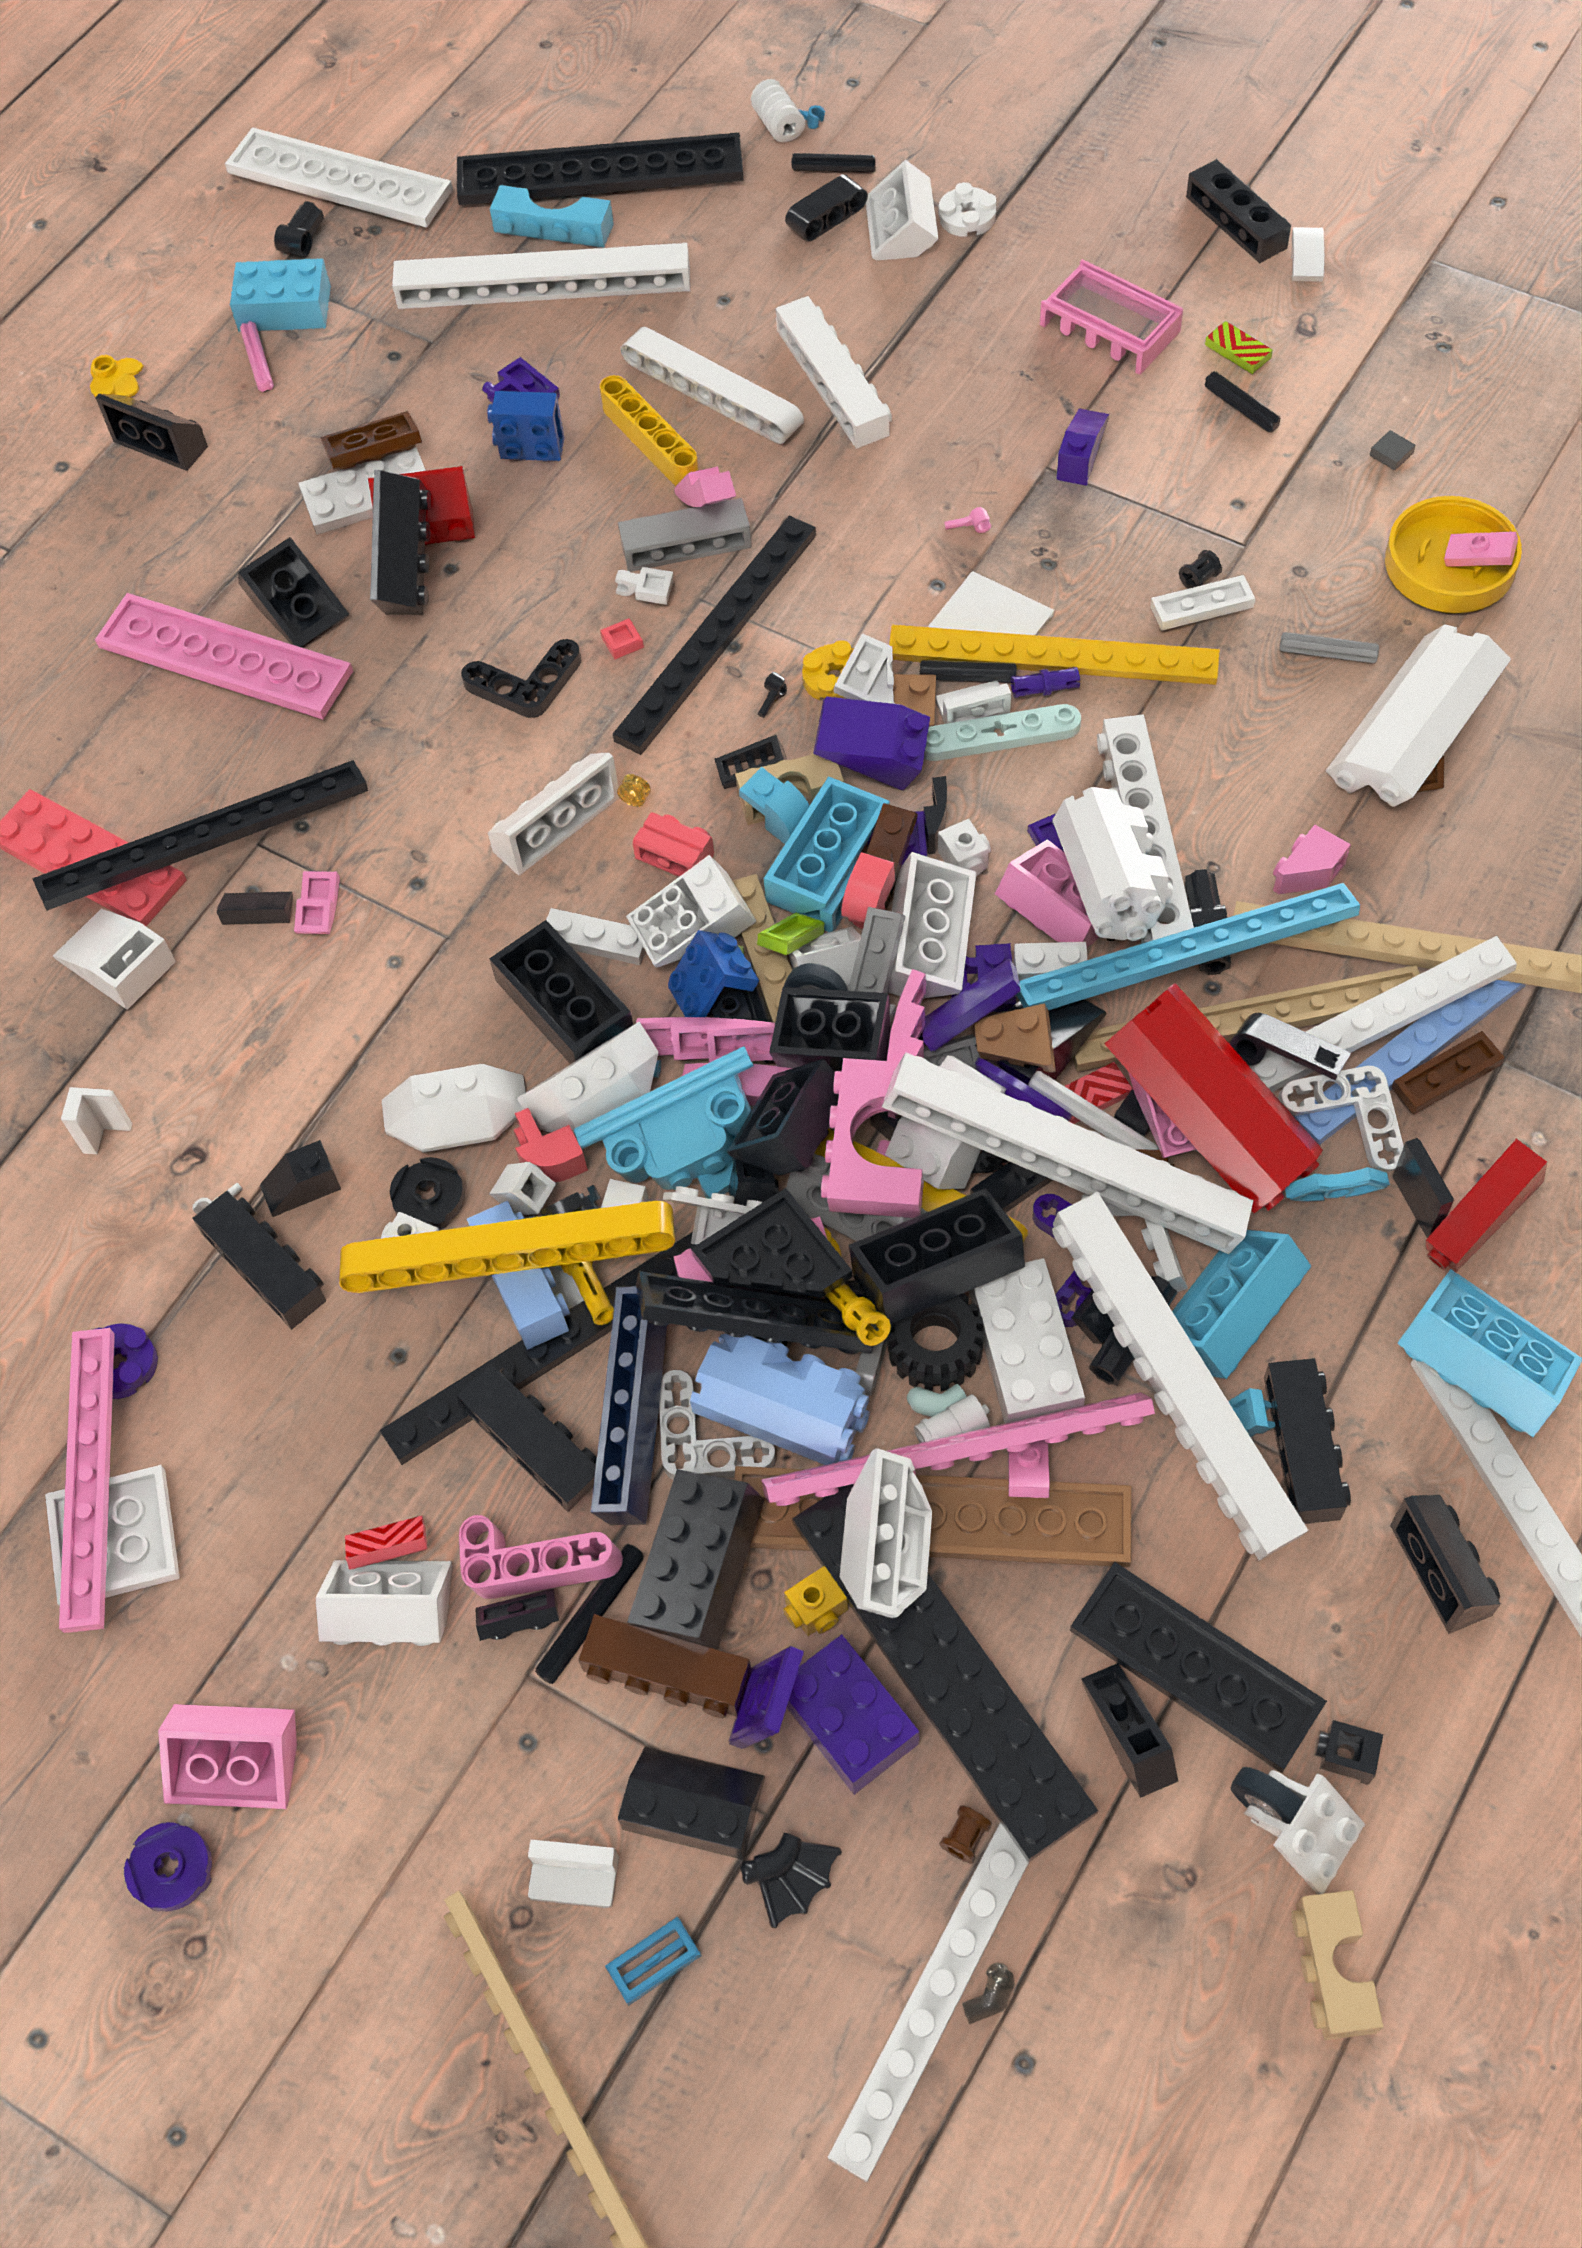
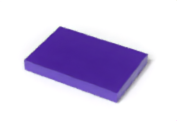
(971, 1005)
(765, 1698)

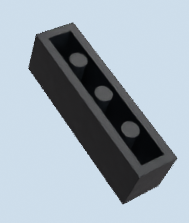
(260, 1259)
(529, 1435)
(1305, 1440)

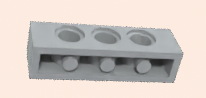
(806, 1190)

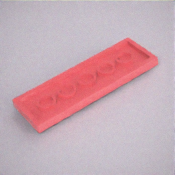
(55, 837)

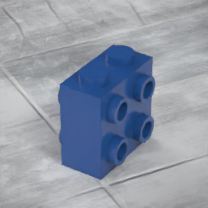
(526, 425)

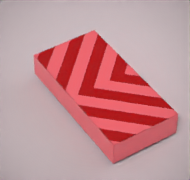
(1101, 1087)
(385, 1542)

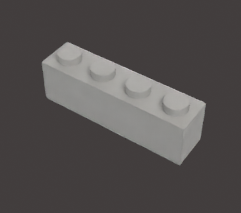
(685, 534)

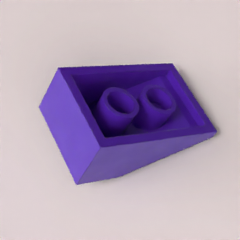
(873, 739)

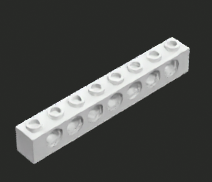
(1136, 780)

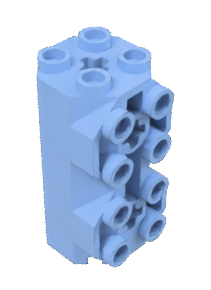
(782, 1400)

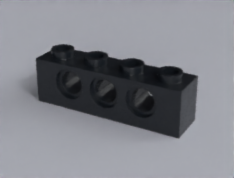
(1238, 211)

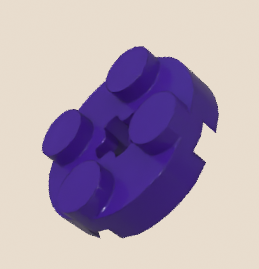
(140, 1362)
(190, 1876)

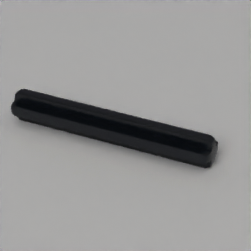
(577, 1629)

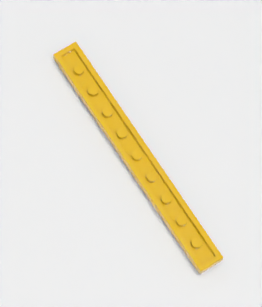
(1058, 653)

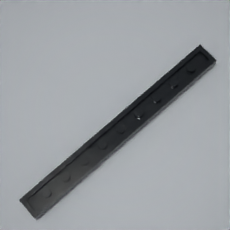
(714, 635)
(199, 835)
(442, 1414)

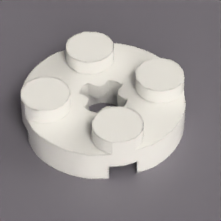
(965, 197)

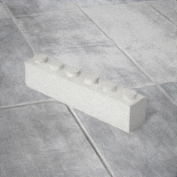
(833, 372)

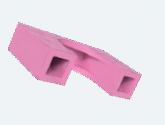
(852, 1181)

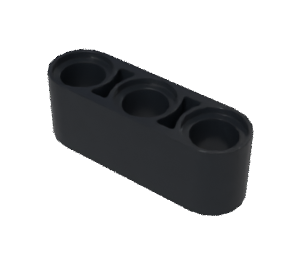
(826, 207)

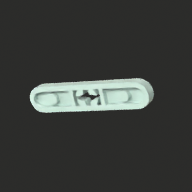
(1019, 730)

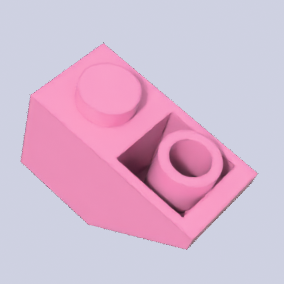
(1313, 862)

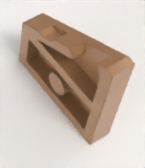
(916, 693)
(1017, 1037)

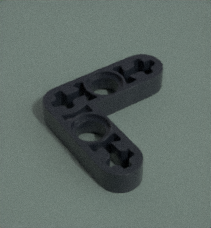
(523, 689)

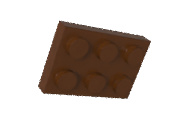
(371, 440)

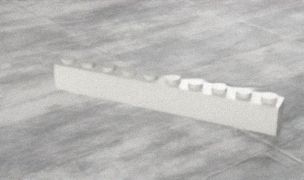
(541, 275)
(1068, 1153)
(1179, 1377)

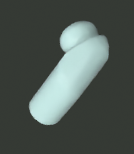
(932, 1403)

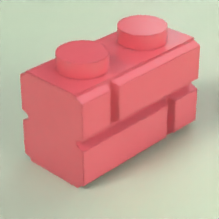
(671, 845)

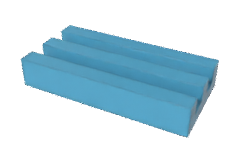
(662, 1975)

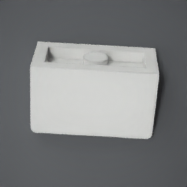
(974, 702)
(89, 1113)
(572, 1873)

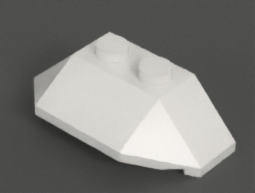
(595, 1083)
(453, 1107)
(886, 1536)

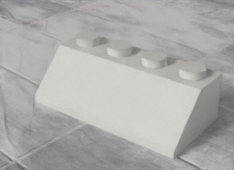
(555, 812)
(936, 924)

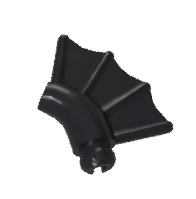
(790, 1875)

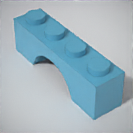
(582, 223)

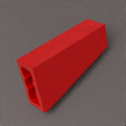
(1486, 1206)

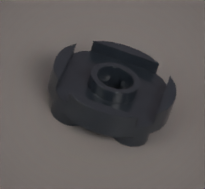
(419, 1177)
(573, 1203)

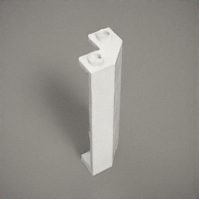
(1419, 714)

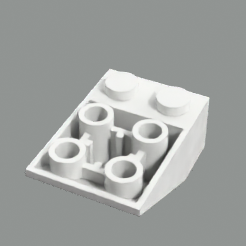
(695, 901)
(117, 956)

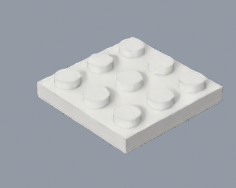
(138, 1535)

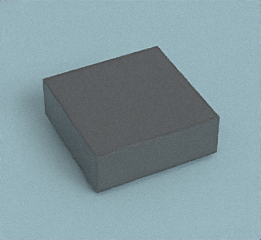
(1392, 450)

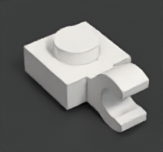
(648, 586)

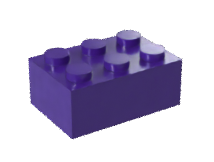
(850, 1715)

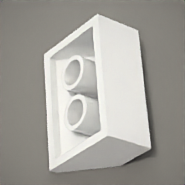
(901, 214)
(384, 1602)

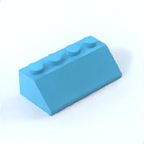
(822, 847)
(1239, 1297)

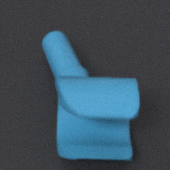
(813, 116)

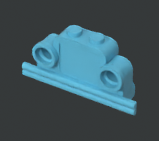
(677, 1127)

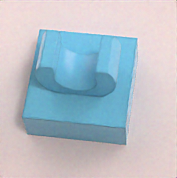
(1251, 1411)

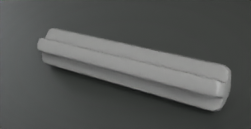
(1329, 647)

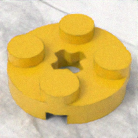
(819, 663)

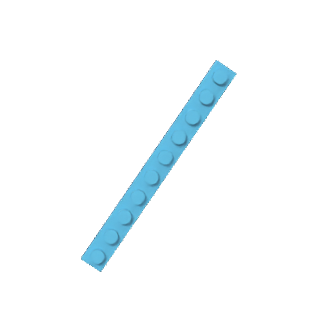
(1189, 948)

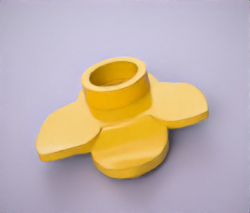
(114, 376)

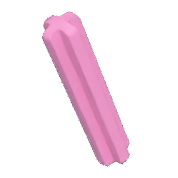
(256, 356)

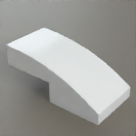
(1307, 254)

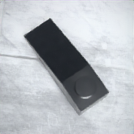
(1131, 1730)

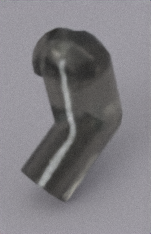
(995, 1996)

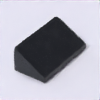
(255, 908)

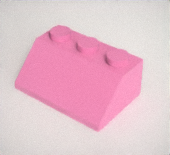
(1047, 895)
(228, 1756)

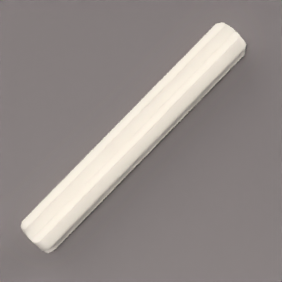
(1089, 1113)

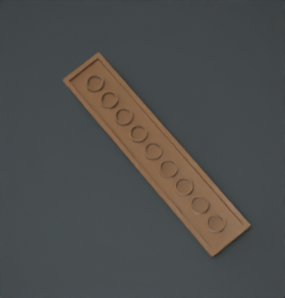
(983, 1523)

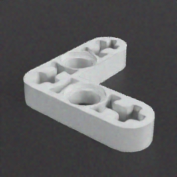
(1363, 1102)
(699, 1450)

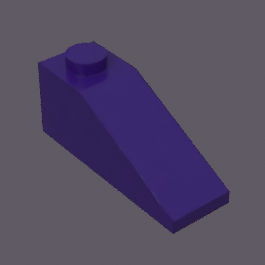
(1081, 446)

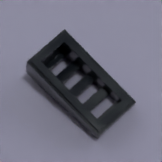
(759, 750)

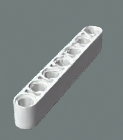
(712, 385)

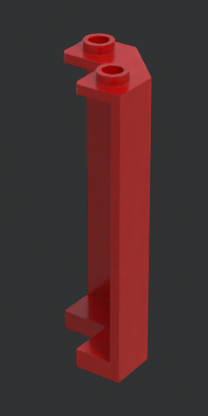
(1215, 1099)

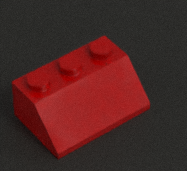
(451, 505)

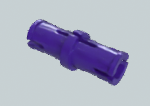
(1045, 682)

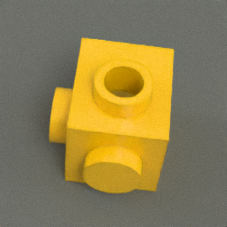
(815, 1603)

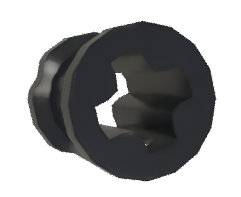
(1200, 569)

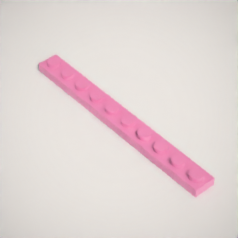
(974, 1444)

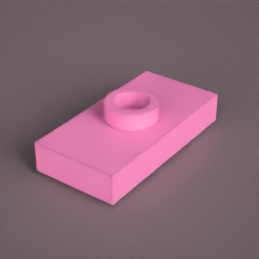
(1481, 549)
(1029, 1471)

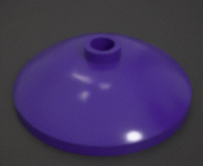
(1019, 1090)

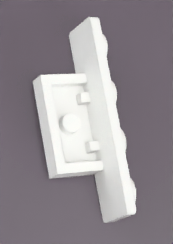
(711, 1213)

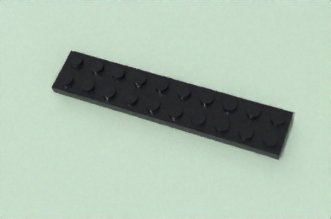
(602, 167)
(964, 1700)

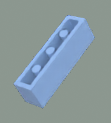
(527, 1292)

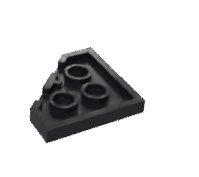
(774, 1251)

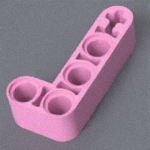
(542, 1557)

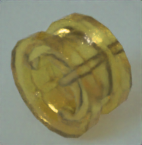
(633, 790)

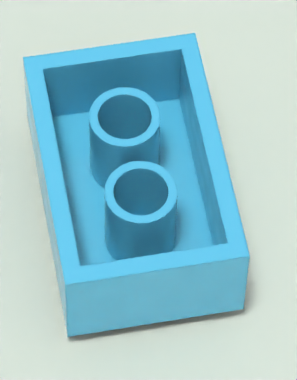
(281, 294)

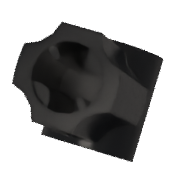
(297, 234)

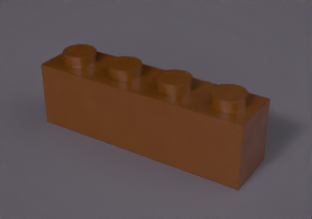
(664, 1666)

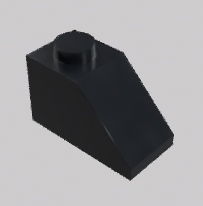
(299, 1179)

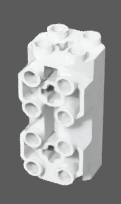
(1109, 864)

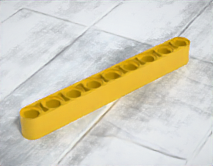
(507, 1246)

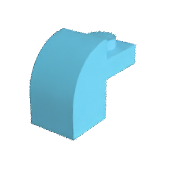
(778, 802)

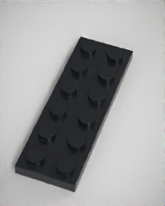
(745, 1312)
(1198, 1666)

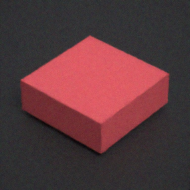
(621, 638)

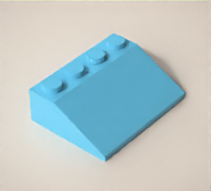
(1491, 1353)

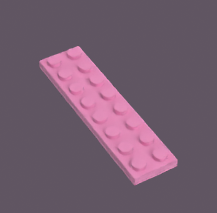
(225, 656)

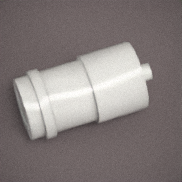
(957, 1419)

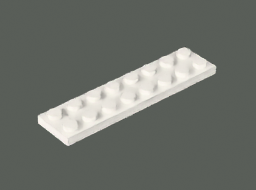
(339, 177)

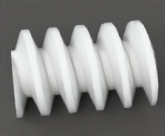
(777, 111)

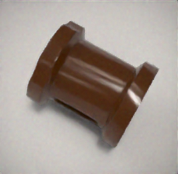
(965, 1834)

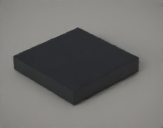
(1422, 1186)

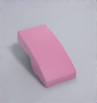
(317, 903)

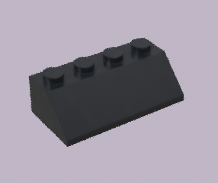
(399, 544)

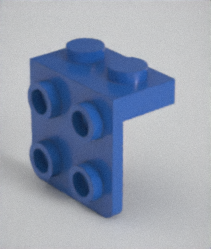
(705, 969)

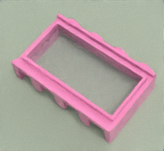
(1114, 311)

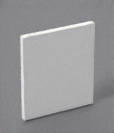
(991, 608)

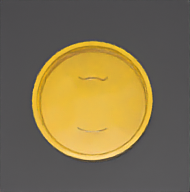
(1418, 551)

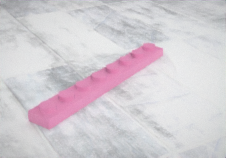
(87, 1482)

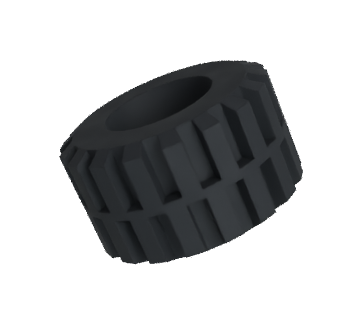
(940, 1366)

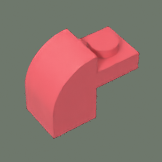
(867, 887)
(555, 1153)

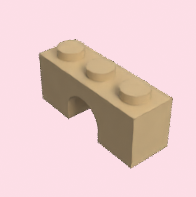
(804, 773)
(1340, 2005)

